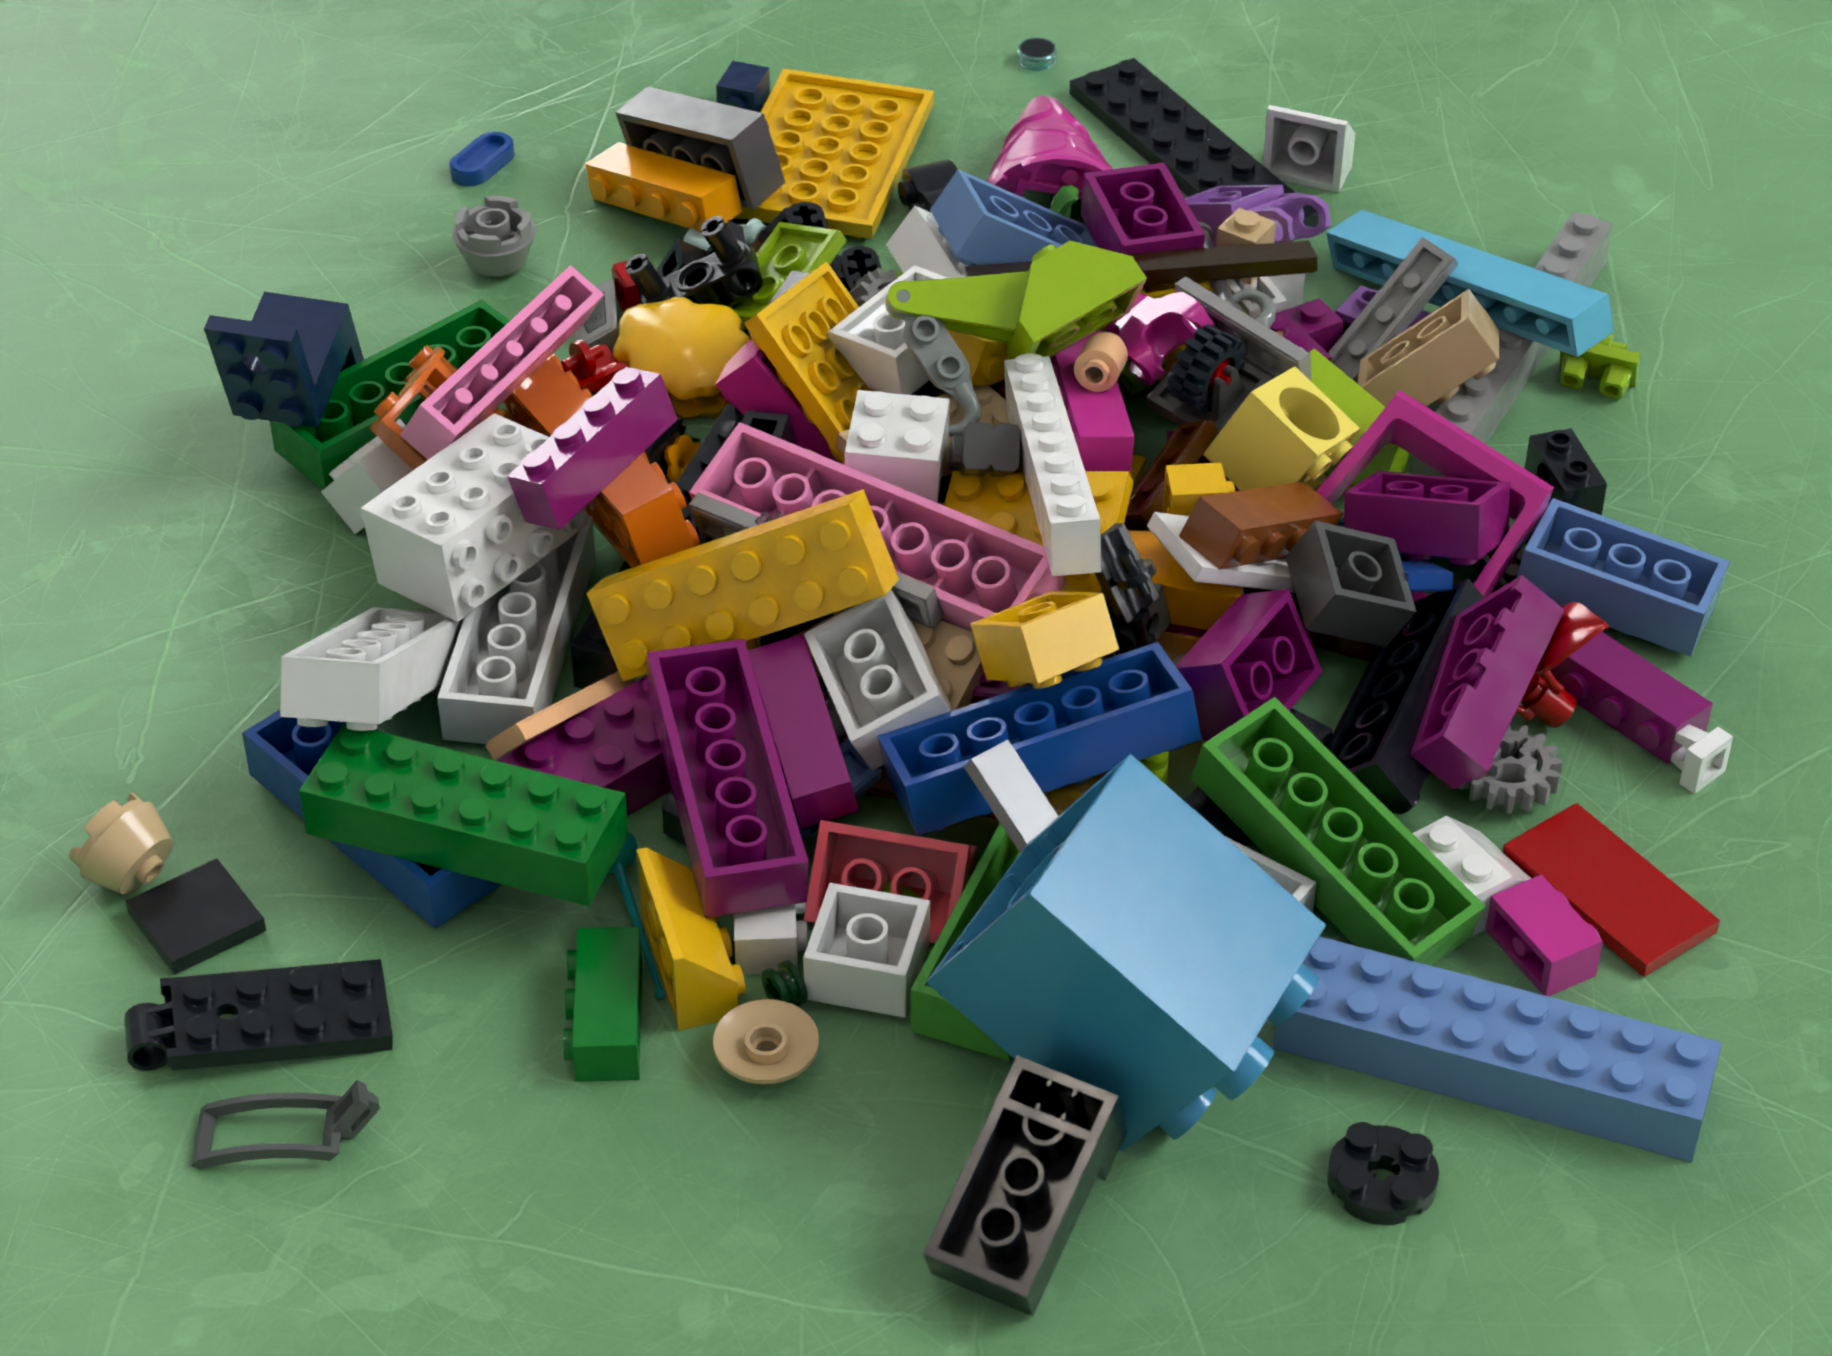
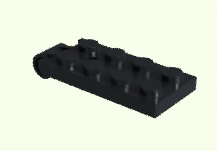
(277, 1017)

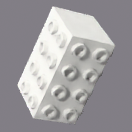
(454, 525)

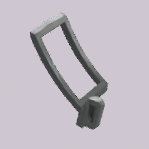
(344, 1118)

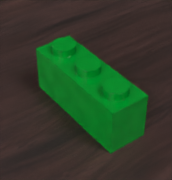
(604, 1004)

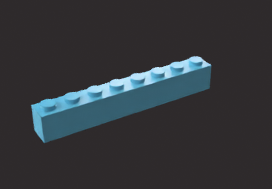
(1512, 294)

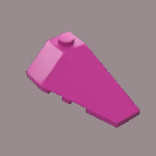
(753, 385)

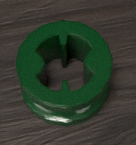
(785, 984)

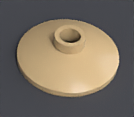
(765, 1041)

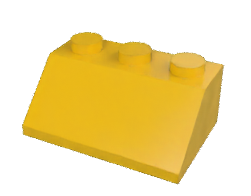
(685, 944)

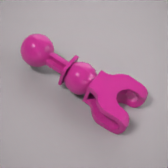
(1157, 329)

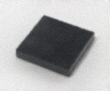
(195, 916)

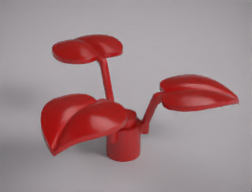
(1544, 694)

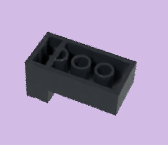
(1025, 1184)

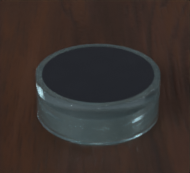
(1037, 53)

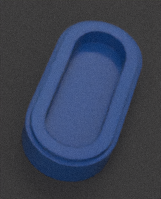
(481, 159)

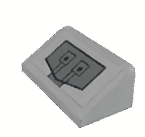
(602, 323)

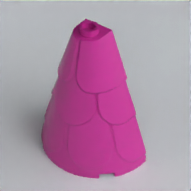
(1046, 151)

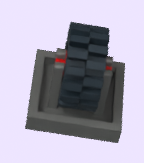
(1206, 380)

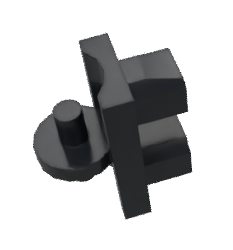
(1124, 574)

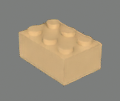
(1434, 354)

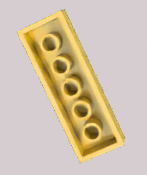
(746, 583)

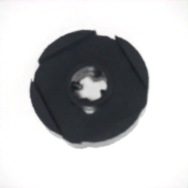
(1388, 1148)

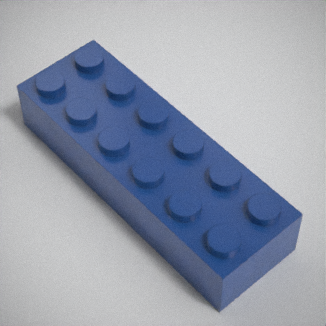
(1059, 731)
(282, 758)

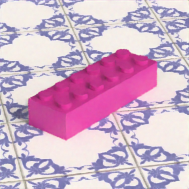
(1096, 418)

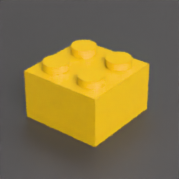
(1045, 638)

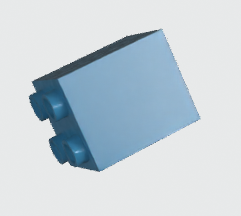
(1135, 954)

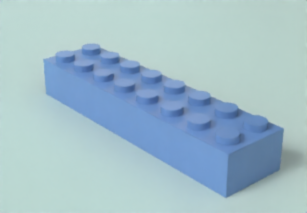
(1504, 1048)

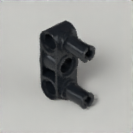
(718, 279)

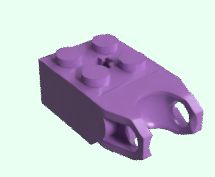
(1268, 201)

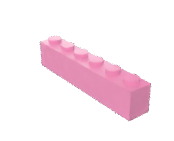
(502, 363)

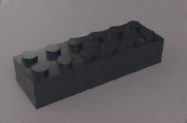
(1391, 698)

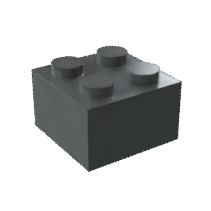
(1350, 584)

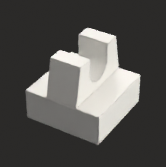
(1701, 756)

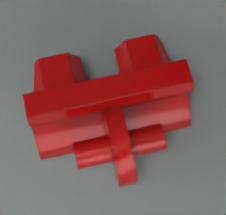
(591, 366)

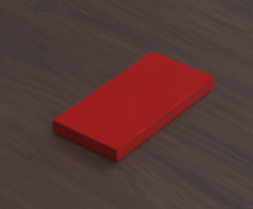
(1613, 889)

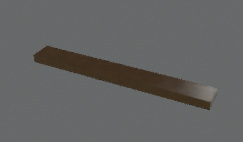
(1203, 263)

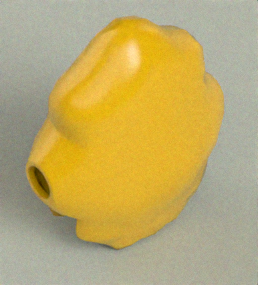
(684, 345)

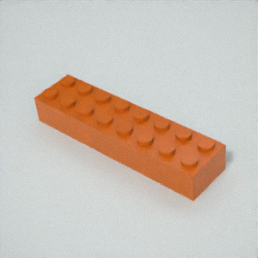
(638, 508)

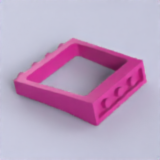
(1453, 455)

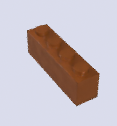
(1255, 523)

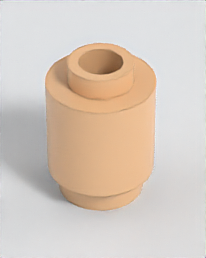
(1101, 362)

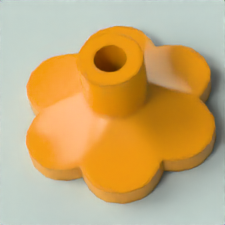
(679, 456)

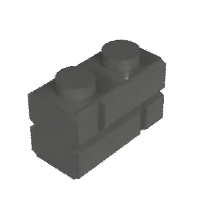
(986, 450)

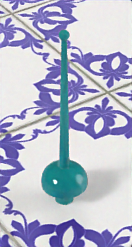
(625, 859)

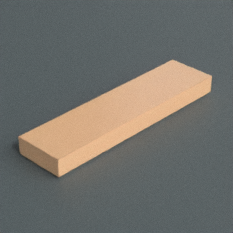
(554, 715)

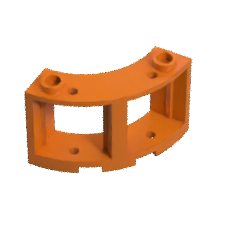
(428, 375)

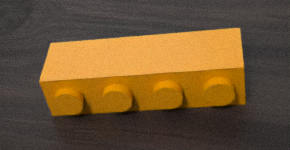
(662, 186)

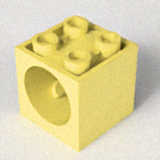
(1283, 435)

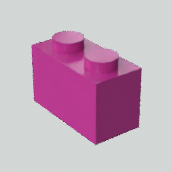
(1544, 935)

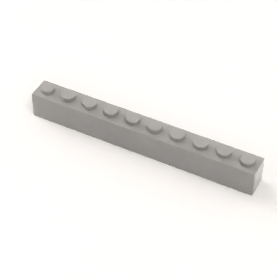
(1482, 403)

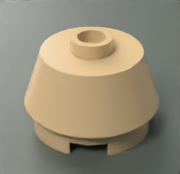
(124, 846)

